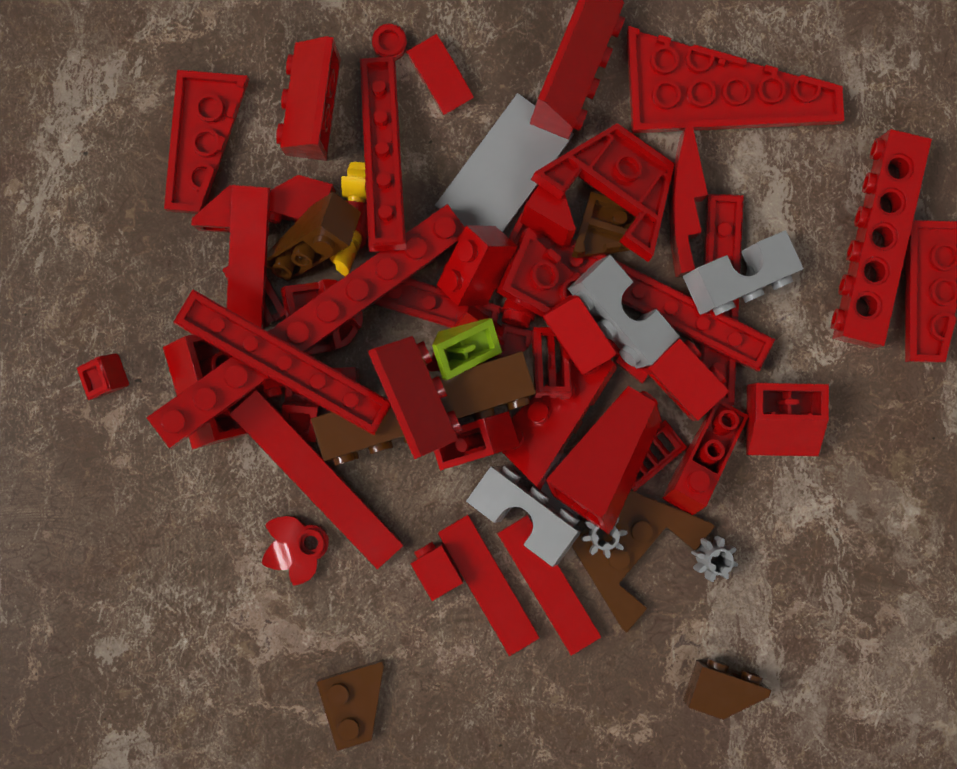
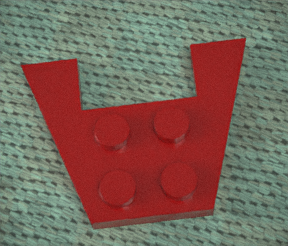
(622, 171)

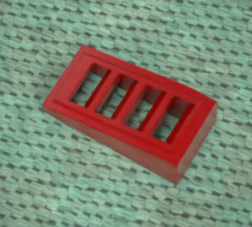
(667, 457)

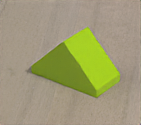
(465, 347)

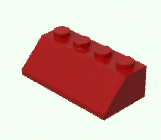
(575, 65)

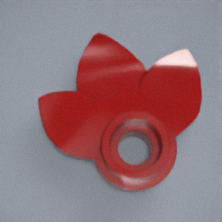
(290, 548)

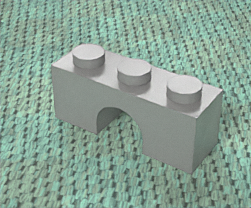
(719, 284)
(601, 292)
(552, 529)

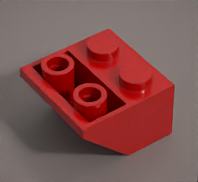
(786, 418)

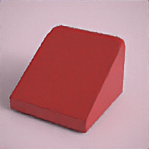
(102, 376)

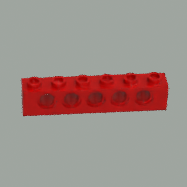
(910, 156)

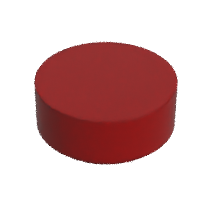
(389, 41)

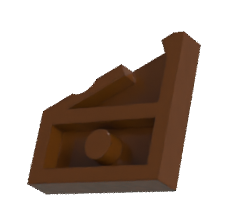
(602, 227)
(352, 703)

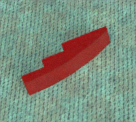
(686, 189)

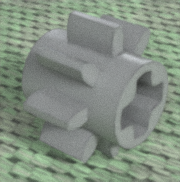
(604, 545)
(711, 567)

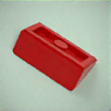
(579, 334)

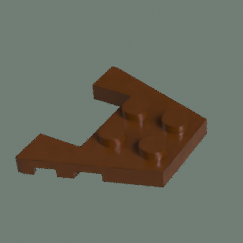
(644, 522)

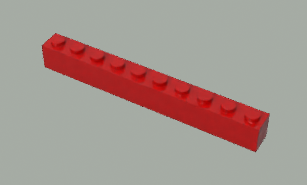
(309, 325)

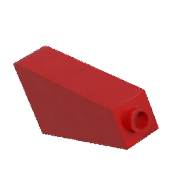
(607, 459)

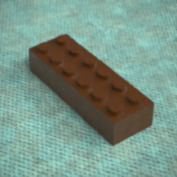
(469, 393)

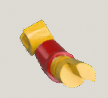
(354, 189)

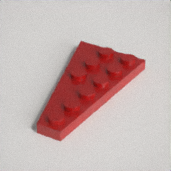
(714, 90)

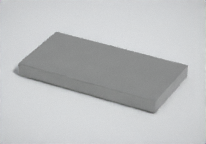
(500, 170)

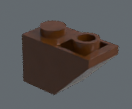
(721, 692)

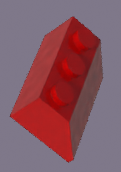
(309, 99)
(190, 361)
(415, 395)

